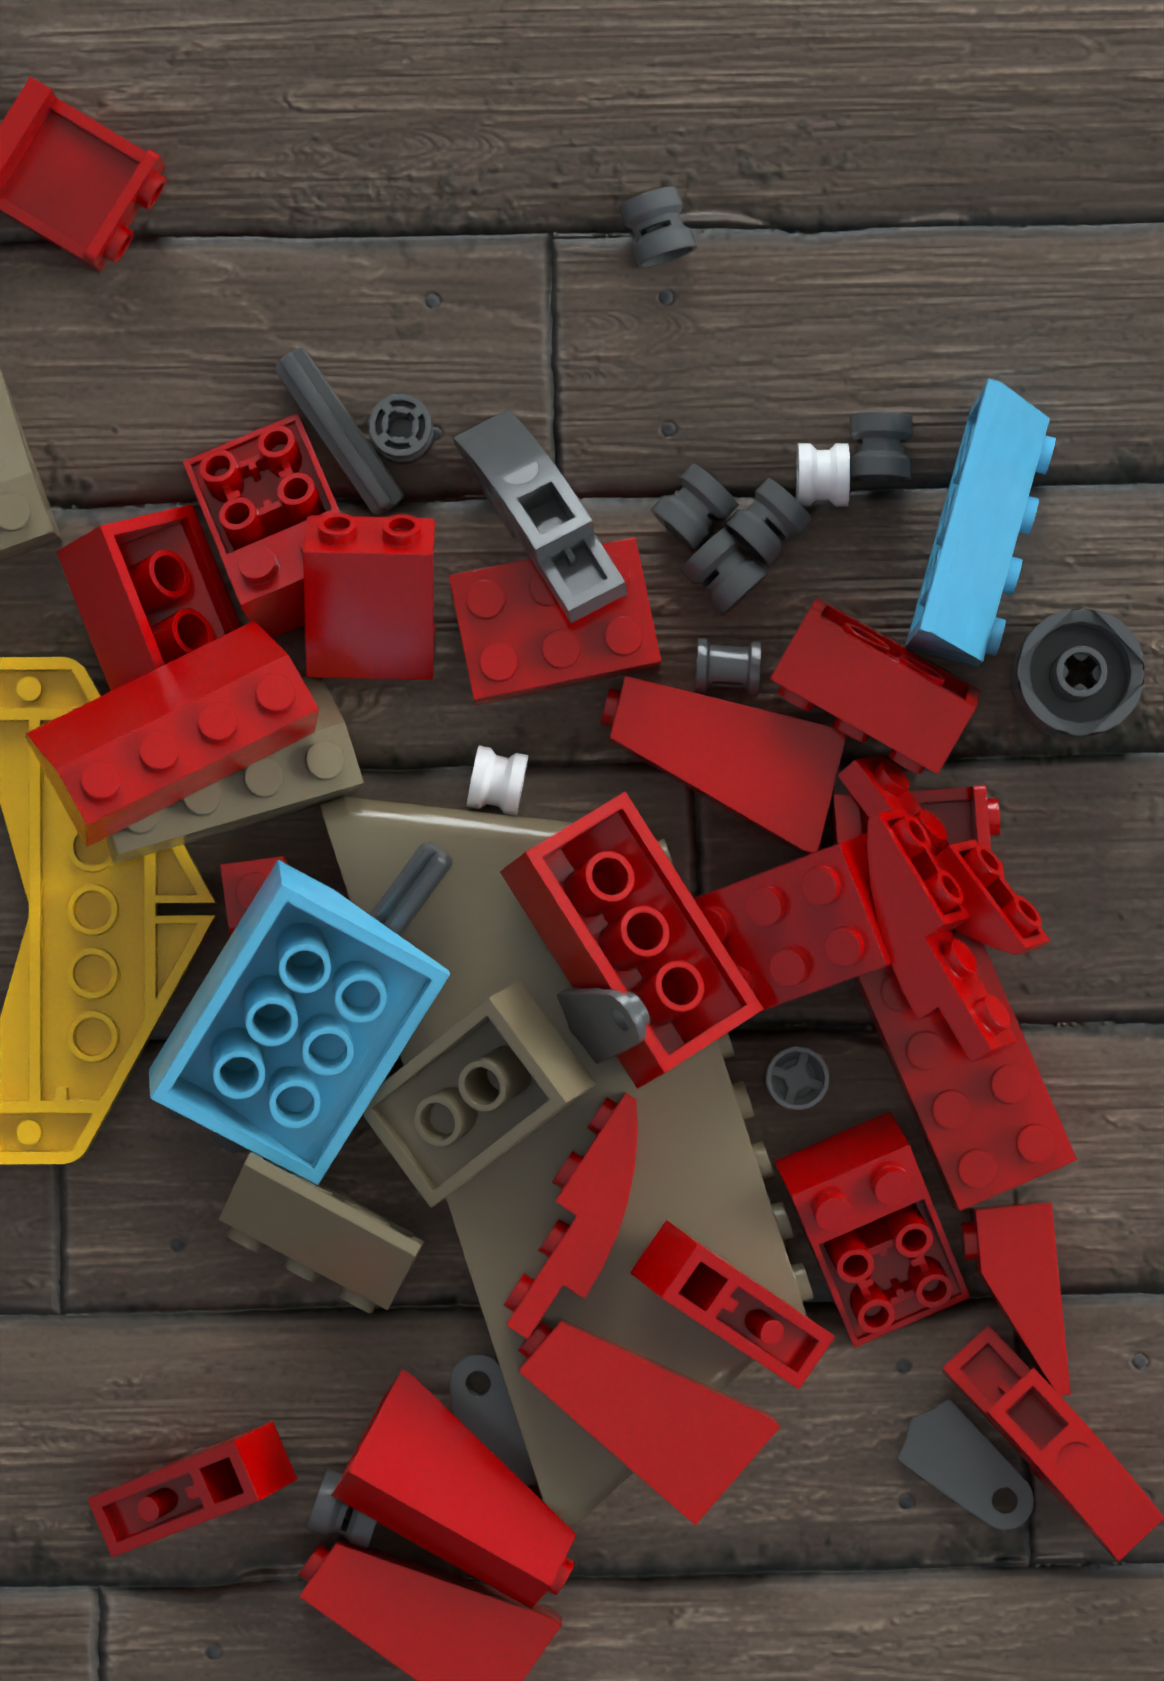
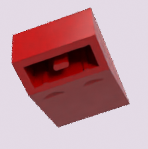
(257, 512)
(872, 1228)

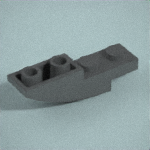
(541, 513)

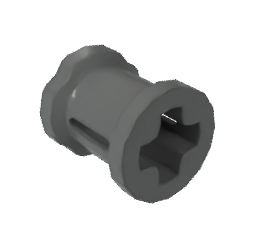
(727, 667)

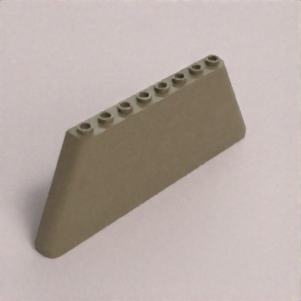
(690, 1142)

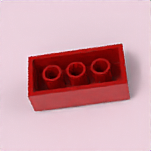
(982, 1119)

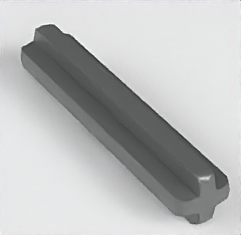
(339, 432)

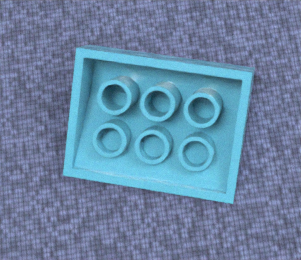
(980, 528)
(295, 1024)

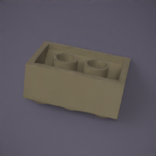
(320, 1233)

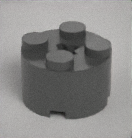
(1113, 677)

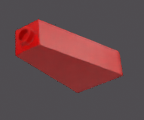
(741, 757)
(655, 1420)
(454, 1497)
(426, 1618)

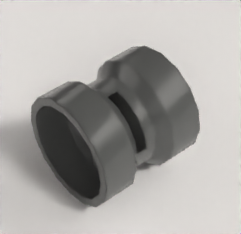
(657, 227)
(409, 437)
(880, 454)
(693, 508)
(779, 511)
(724, 571)
(805, 1080)
(330, 1515)

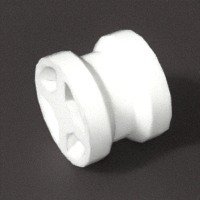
(823, 474)
(497, 780)

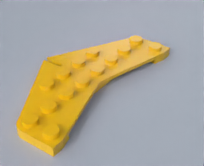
(93, 951)

